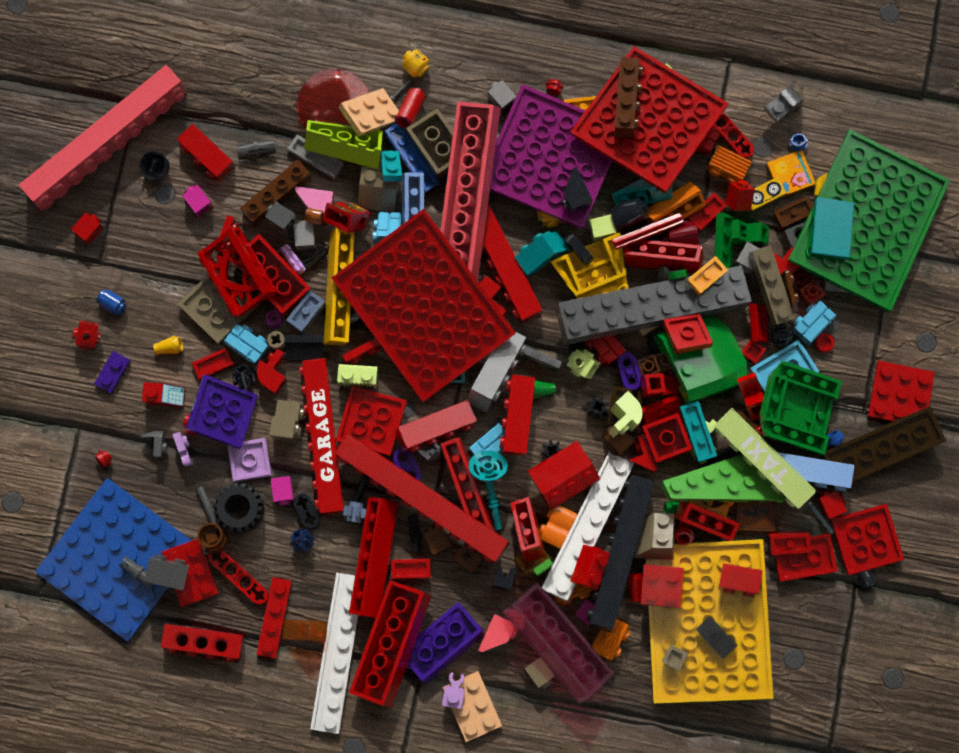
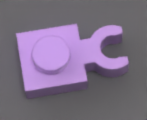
(182, 443)
(453, 695)

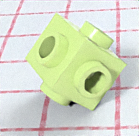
(583, 363)

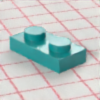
(390, 166)

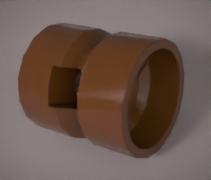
(212, 538)

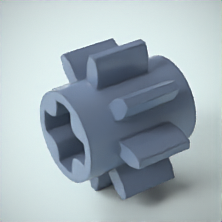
(354, 512)

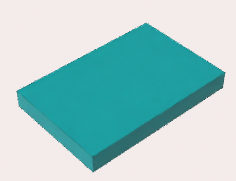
(832, 228)

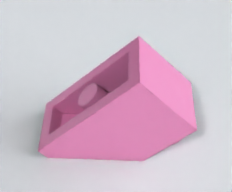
(314, 198)

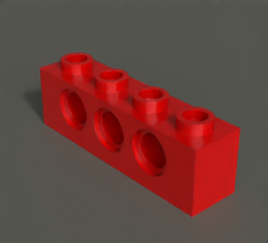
(172, 633)

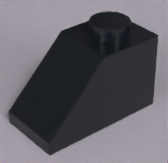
(576, 193)

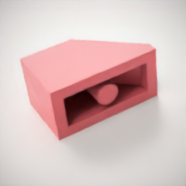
(498, 633)

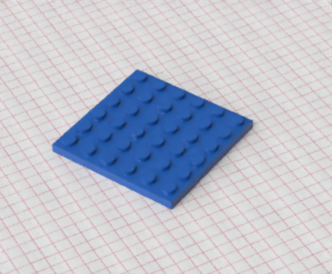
(90, 552)

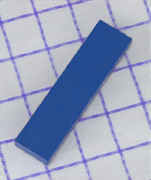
(411, 156)

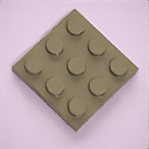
(210, 310)

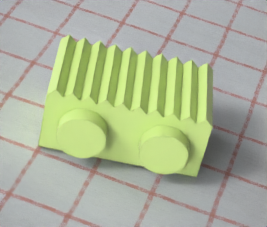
(357, 376)

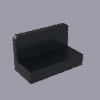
(304, 347)

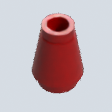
(684, 533)
(634, 585)

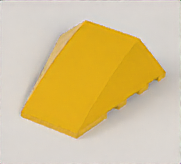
(600, 276)

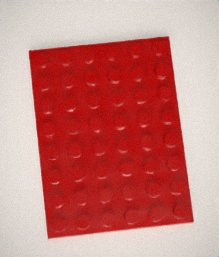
(423, 305)

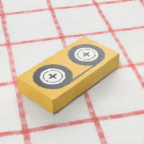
(767, 193)

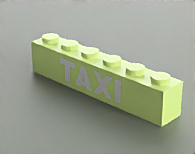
(765, 458)

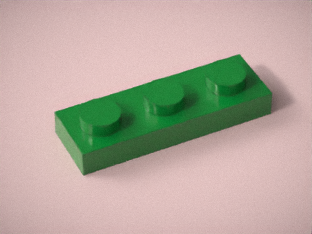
(723, 239)

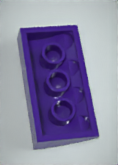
(443, 642)

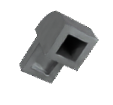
(784, 104)

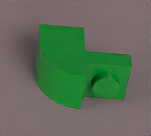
(754, 233)

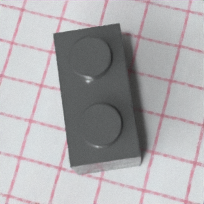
(281, 219)
(167, 572)

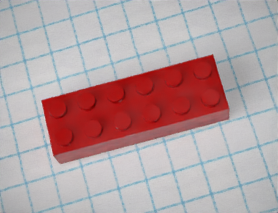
(390, 644)

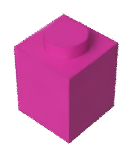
(197, 200)
(282, 490)

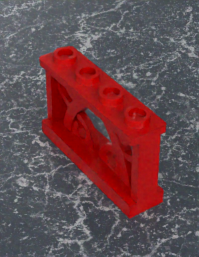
(220, 277)

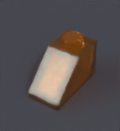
(305, 630)

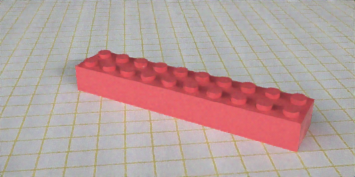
(103, 138)
(470, 180)

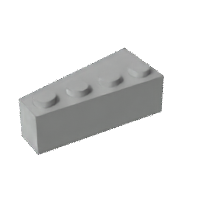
(495, 372)

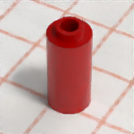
(410, 107)

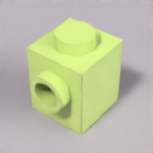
(602, 227)

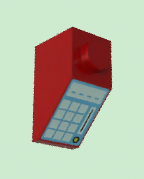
(163, 394)

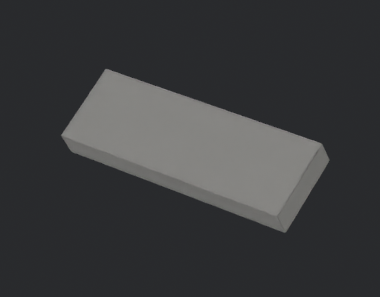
(328, 165)

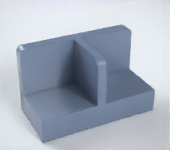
(306, 312)

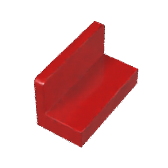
(789, 542)

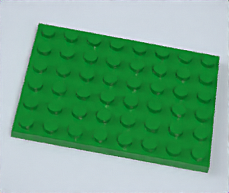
(890, 219)

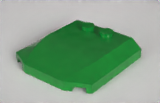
(708, 369)
(798, 407)

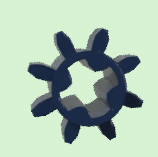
(302, 540)

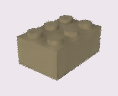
(433, 140)

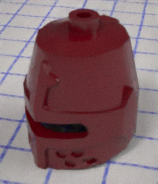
(684, 234)

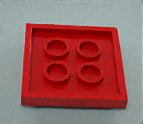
(899, 391)
(372, 419)
(867, 539)

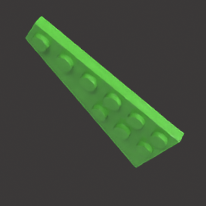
(724, 482)

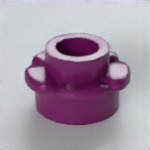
(269, 319)

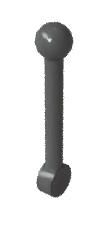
(412, 79)

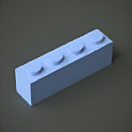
(412, 195)
(822, 471)

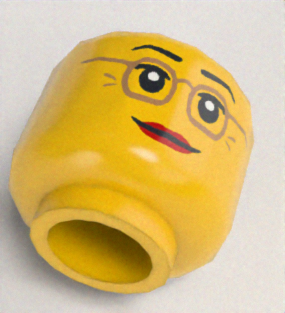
(415, 63)

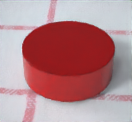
(824, 343)

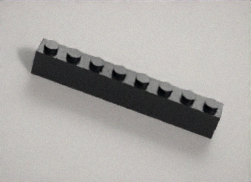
(621, 552)

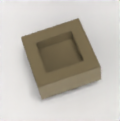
(675, 657)

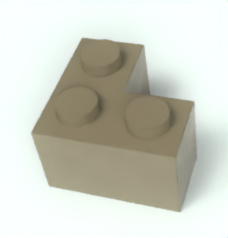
(286, 421)

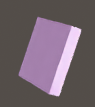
(250, 460)

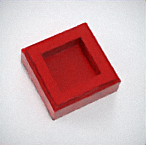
(753, 352)

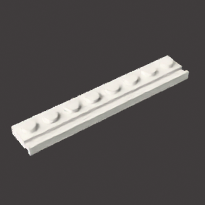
(588, 524)
(335, 658)

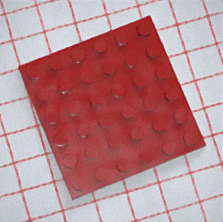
(671, 123)

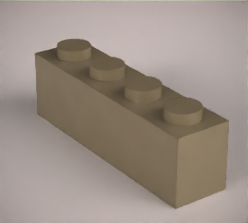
(771, 285)

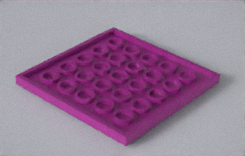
(539, 154)

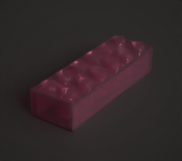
(558, 643)

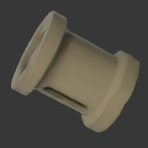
(276, 335)

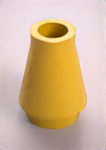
(171, 345)

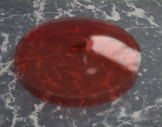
(325, 92)

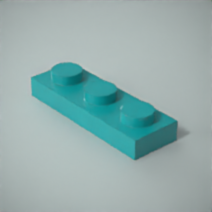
(698, 431)

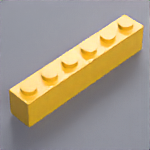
(337, 306)

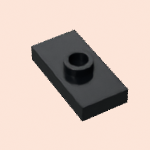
(716, 637)

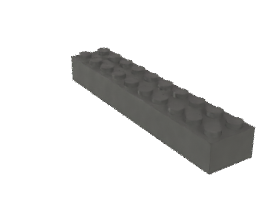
(648, 306)

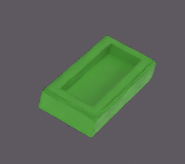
(542, 568)

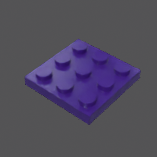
(221, 411)

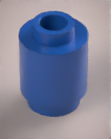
(111, 302)

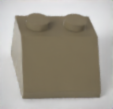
(375, 193)
(656, 537)

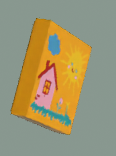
(792, 172)

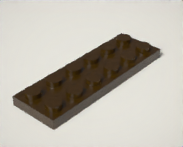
(889, 443)

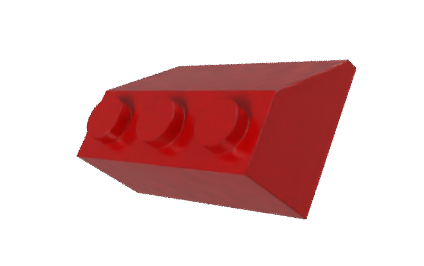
(563, 475)

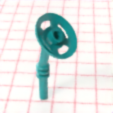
(486, 476)

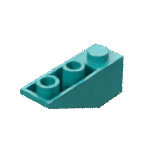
(643, 191)

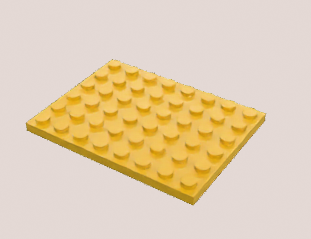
(705, 674)

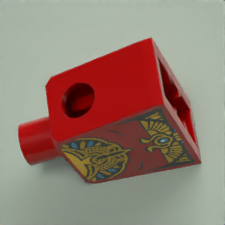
(351, 219)

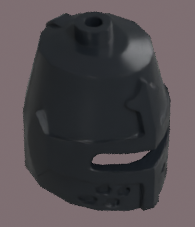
(629, 215)

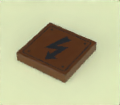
(756, 516)

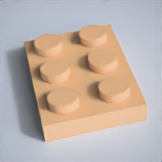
(369, 112)
(477, 710)

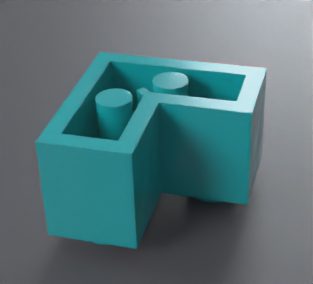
(541, 251)

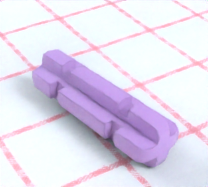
(293, 259)

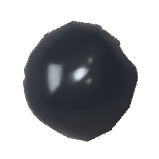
(154, 165)

